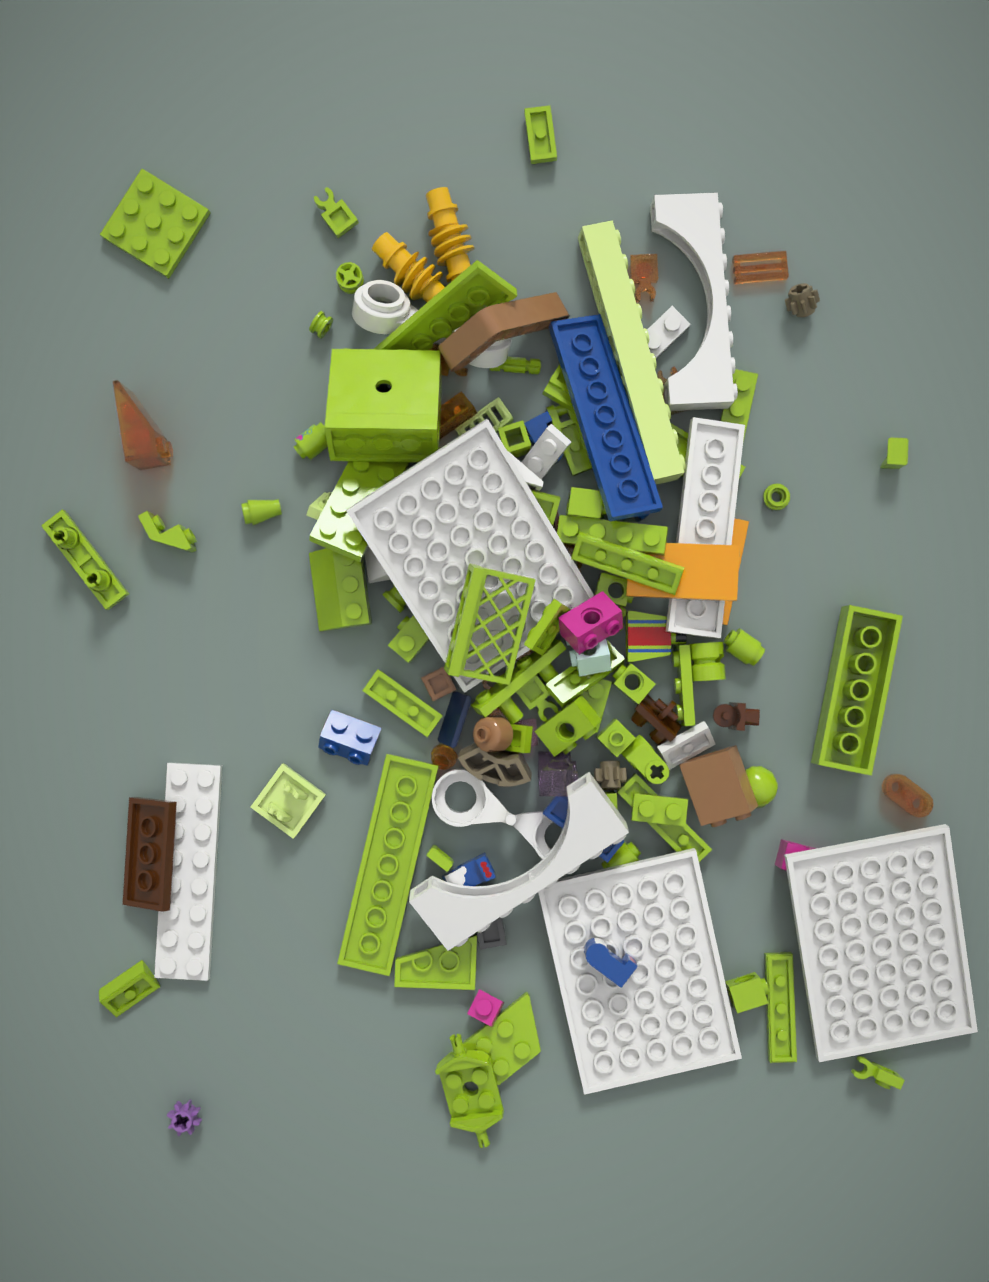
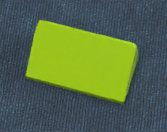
(128, 988)

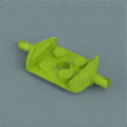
(470, 1109)

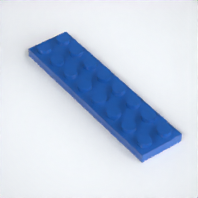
(605, 417)

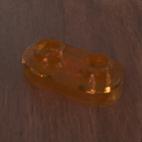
(906, 794)

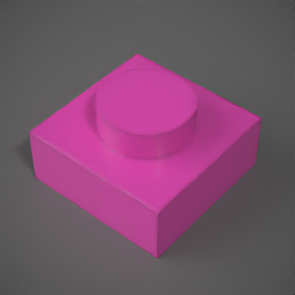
(485, 1008)

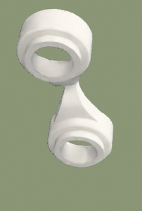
(386, 318)
(488, 810)

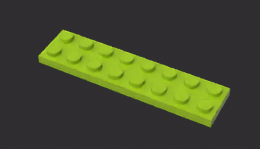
(388, 864)

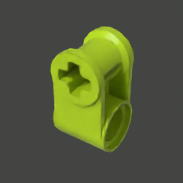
(642, 757)

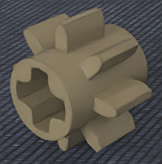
(802, 300)
(610, 775)

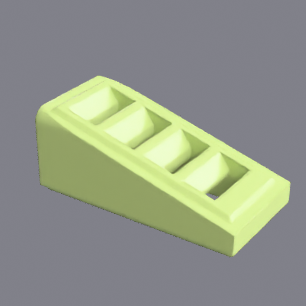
(487, 410)

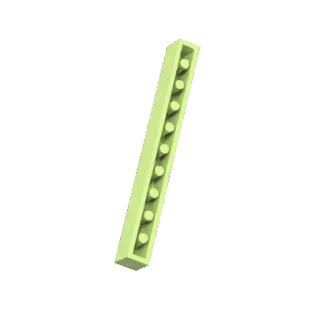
(629, 344)

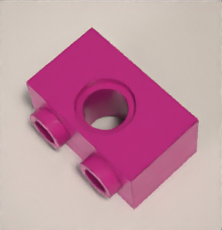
(591, 622)

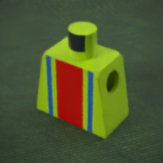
(647, 636)

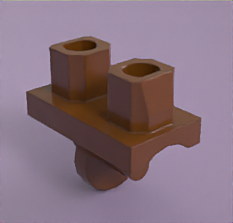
(659, 716)
(735, 716)

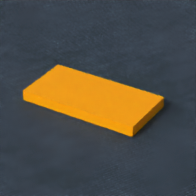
(708, 573)

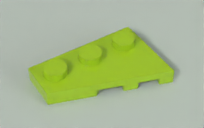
(438, 967)

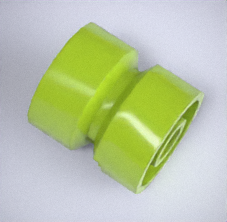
(707, 661)

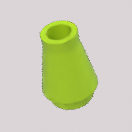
(260, 510)

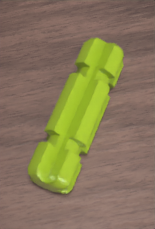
(520, 365)

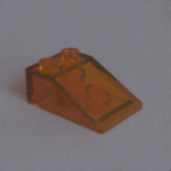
(141, 438)

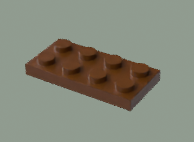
(149, 853)

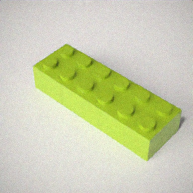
(856, 689)

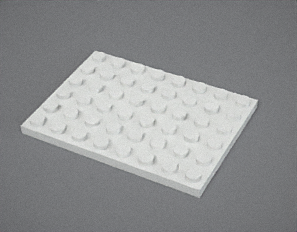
(462, 510)
(881, 942)
(675, 1003)

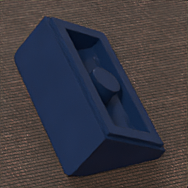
(454, 719)

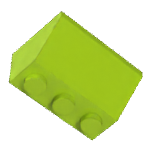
(339, 590)

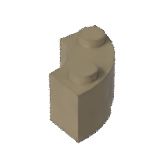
(495, 767)

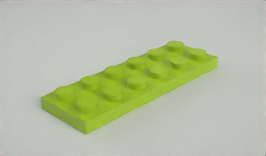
(334, 527)

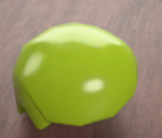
(763, 784)

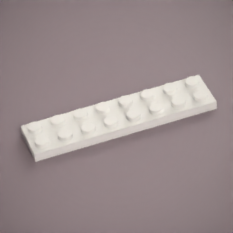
(707, 513)
(187, 929)

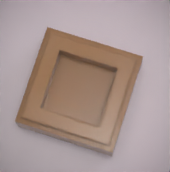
(438, 683)

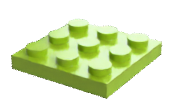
(155, 223)

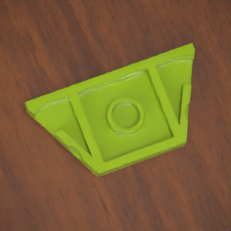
(510, 1040)

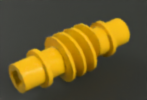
(447, 233)
(408, 271)

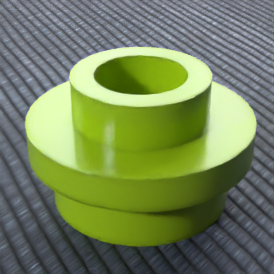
(784, 496)

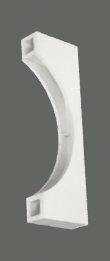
(694, 227)
(460, 911)

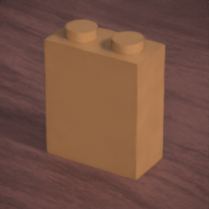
(719, 786)

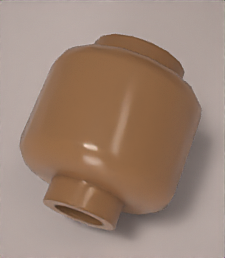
(493, 734)

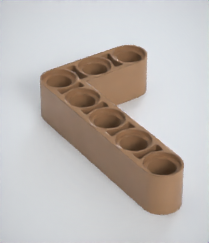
(500, 323)

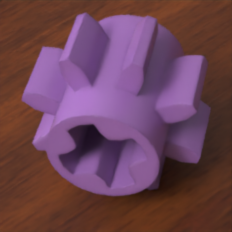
(182, 1125)

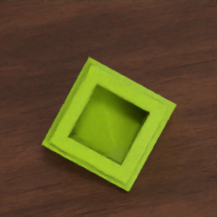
(896, 453)

